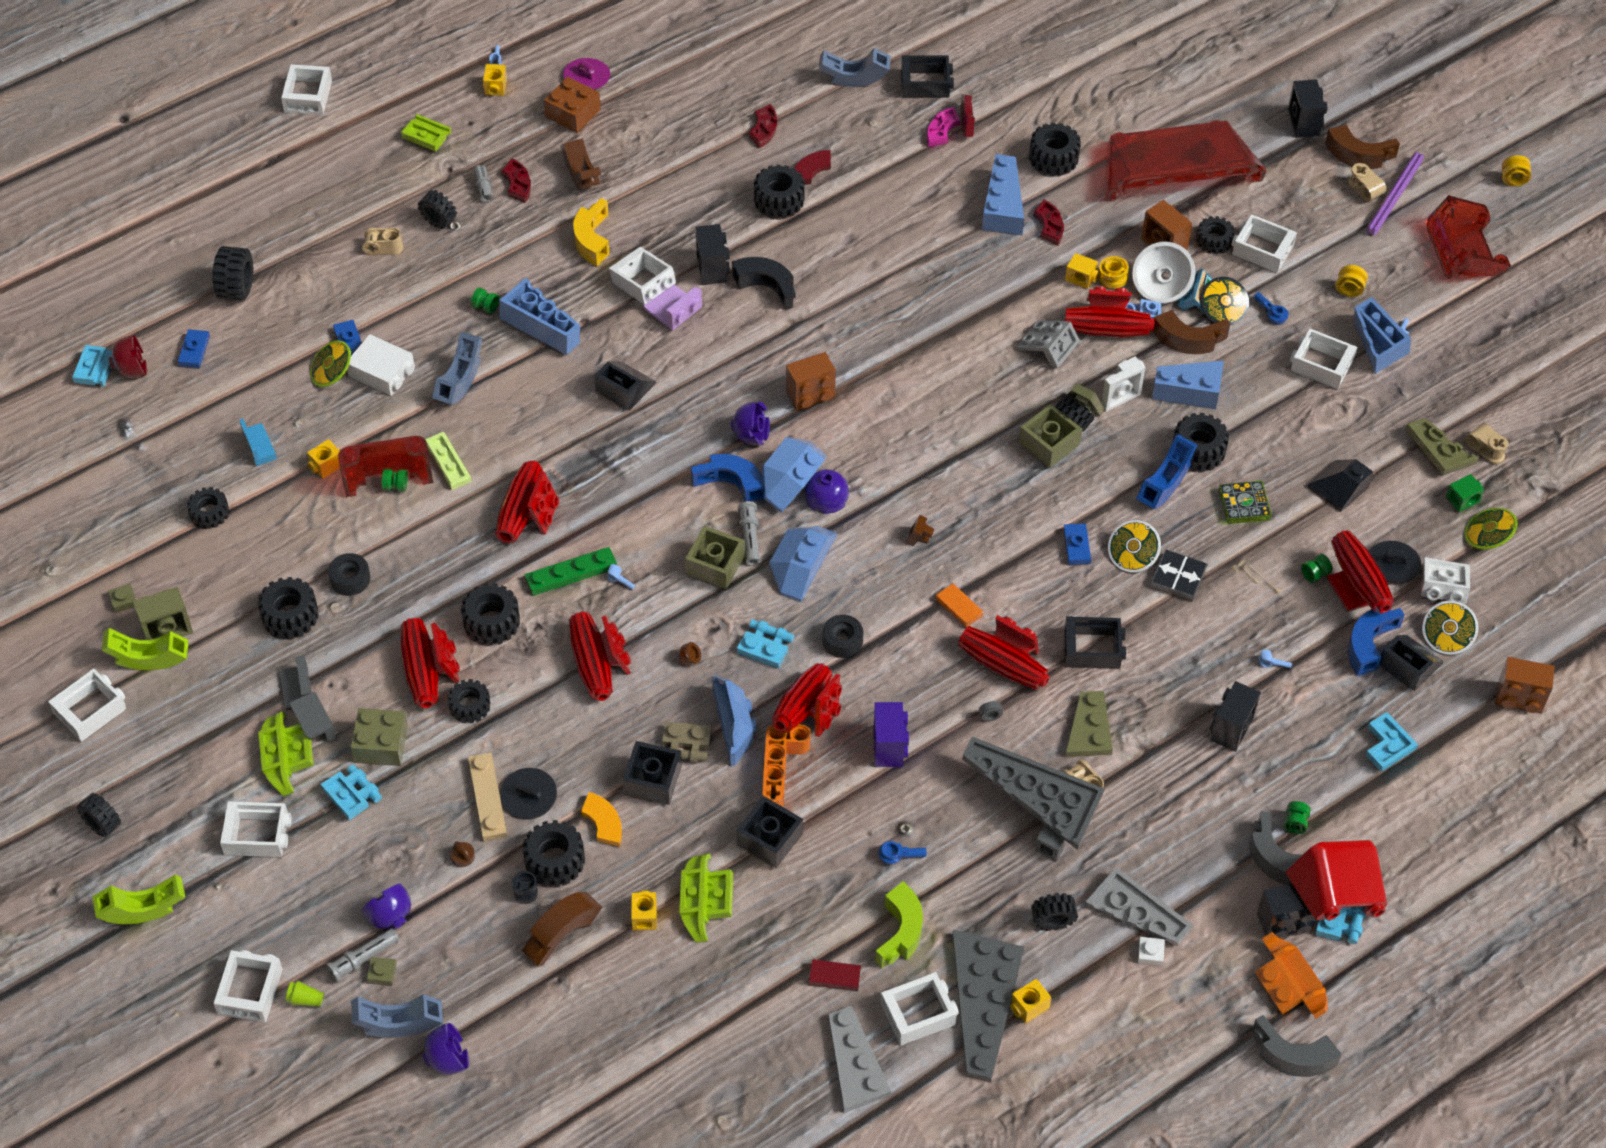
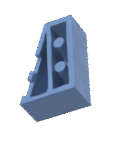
(1380, 335)
(1189, 383)

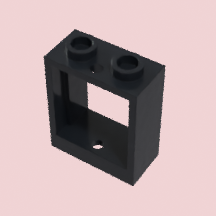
(926, 64)
(1094, 626)

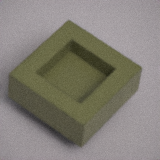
(122, 598)
(381, 971)

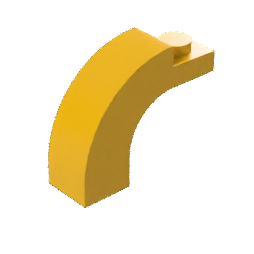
(588, 243)

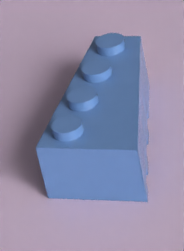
(1003, 203)
(535, 315)

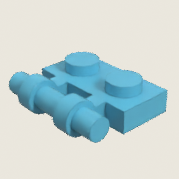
(764, 649)
(344, 794)
(1334, 928)

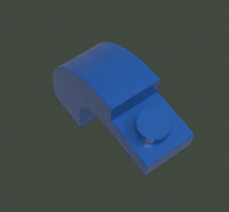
(732, 470)
(1164, 482)
(1361, 648)

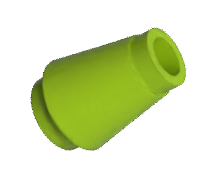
(303, 995)

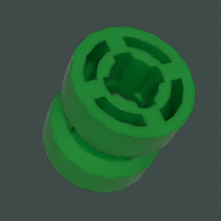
(485, 300)
(394, 480)
(1316, 568)
(1297, 817)

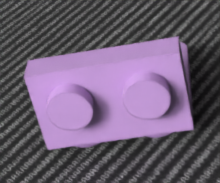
(675, 306)

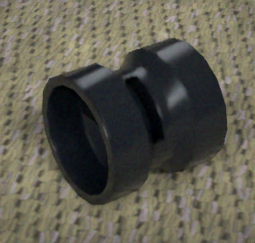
(525, 887)

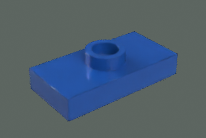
(349, 334)
(193, 348)
(1077, 544)

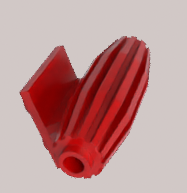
(1109, 315)
(527, 498)
(1361, 579)
(1007, 652)
(597, 653)
(425, 659)
(810, 694)

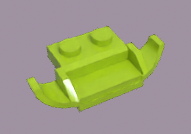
(283, 752)
(704, 895)

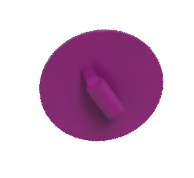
(588, 72)

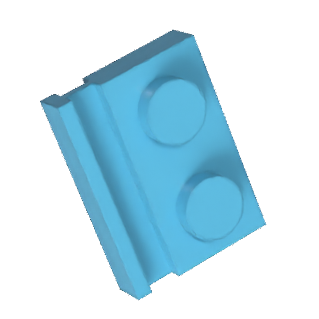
(93, 366)

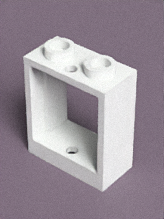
(313, 104)
(1268, 231)
(641, 259)
(1329, 346)
(78, 690)
(256, 811)
(247, 1008)
(905, 1033)

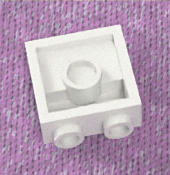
(1124, 384)
(1445, 580)

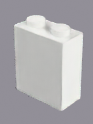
(380, 365)

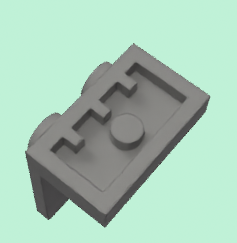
(1052, 337)

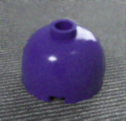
(751, 424)
(827, 491)
(389, 908)
(444, 1050)

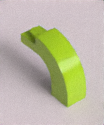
(145, 654)
(138, 906)
(908, 911)

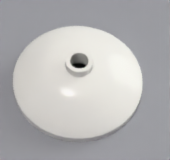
(1162, 259)

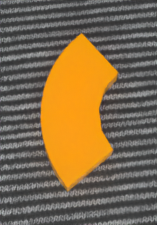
(604, 817)

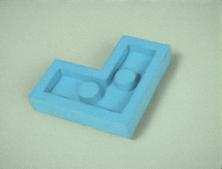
(1393, 744)

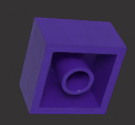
(890, 734)

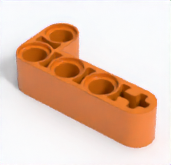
(779, 749)

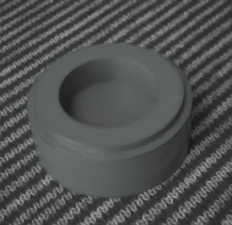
(990, 711)

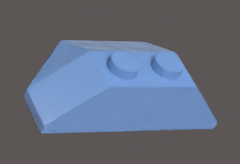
(790, 470)
(799, 559)
(734, 717)

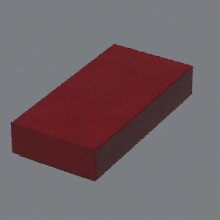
(835, 975)

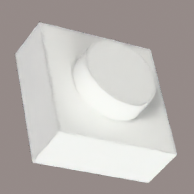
(1151, 951)

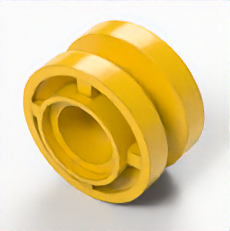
(1516, 170)
(1113, 272)
(1351, 281)

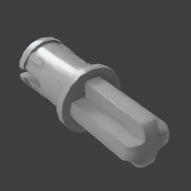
(483, 183)

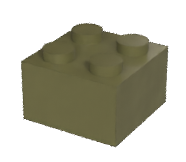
(1050, 435)
(715, 557)
(163, 614)
(379, 737)

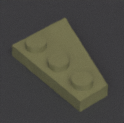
(1086, 398)
(1442, 452)
(1090, 727)

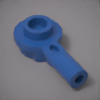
(1276, 313)
(892, 852)

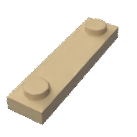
(487, 797)

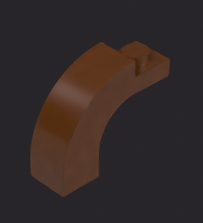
(1353, 151)
(579, 164)
(1189, 339)
(562, 918)

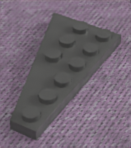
(1048, 794)
(985, 986)

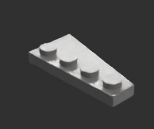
(1134, 905)
(857, 1067)

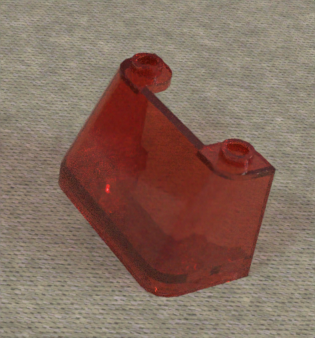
(1459, 240)
(372, 458)

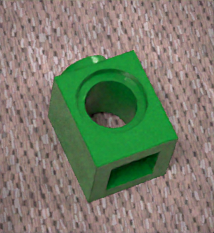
(1465, 493)

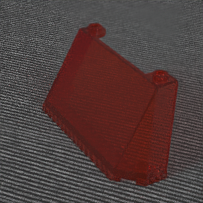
(1177, 157)

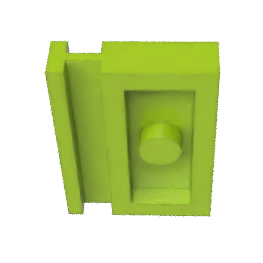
(426, 132)

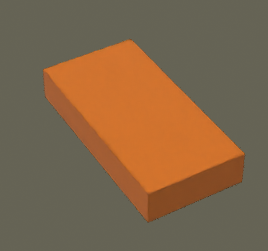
(959, 605)

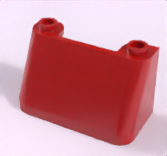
(1339, 877)

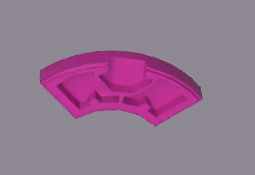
(941, 125)

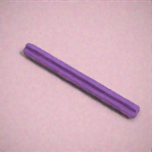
(1395, 193)

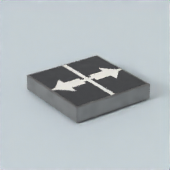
(1179, 575)

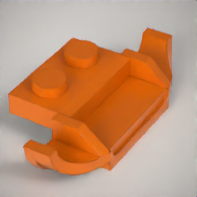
(1291, 978)

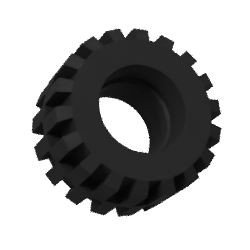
(1054, 149)
(779, 191)
(232, 273)
(1208, 430)
(288, 593)
(495, 628)
(548, 837)

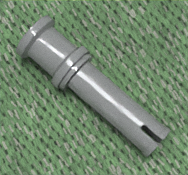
(749, 516)
(352, 960)

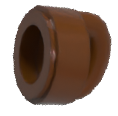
(689, 654)
(462, 854)

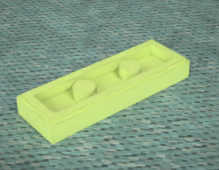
(448, 461)

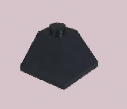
(1342, 482)

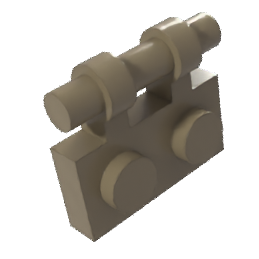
(690, 736)

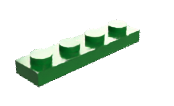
(570, 571)

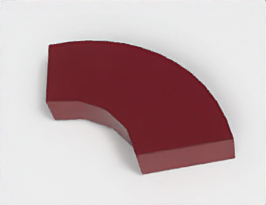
(966, 114)
(765, 126)
(813, 164)
(519, 180)
(1051, 221)

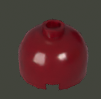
(128, 357)

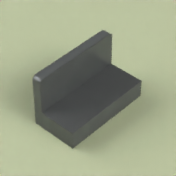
(295, 681)
(313, 717)

